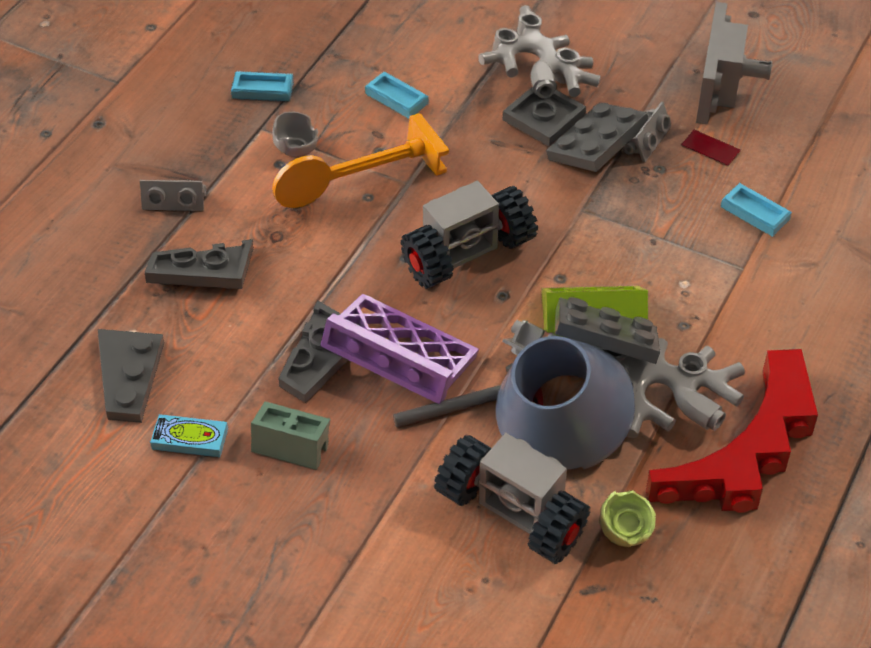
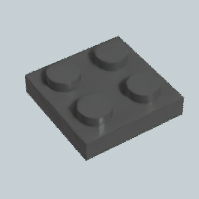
(544, 117)

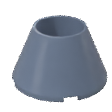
(585, 426)

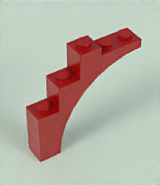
(761, 448)

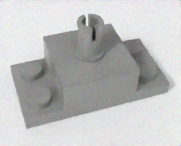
(726, 64)

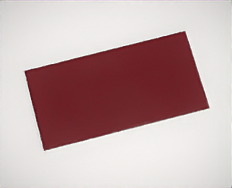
(711, 147)

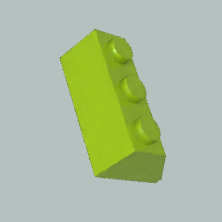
(627, 300)

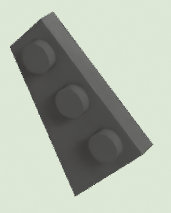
(207, 268)
(309, 363)

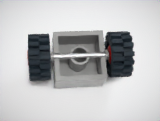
(464, 228)
(518, 487)

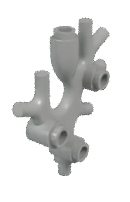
(553, 65)
(684, 381)

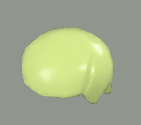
(627, 518)

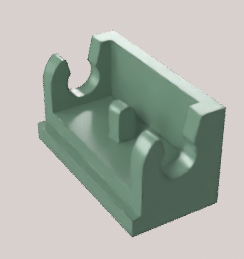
(289, 435)

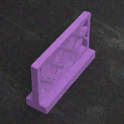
(394, 358)

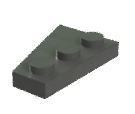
(128, 371)

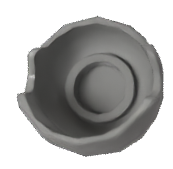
(294, 134)

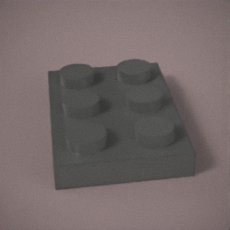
(597, 136)
(607, 329)

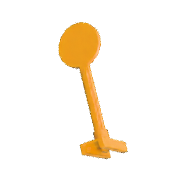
(309, 176)

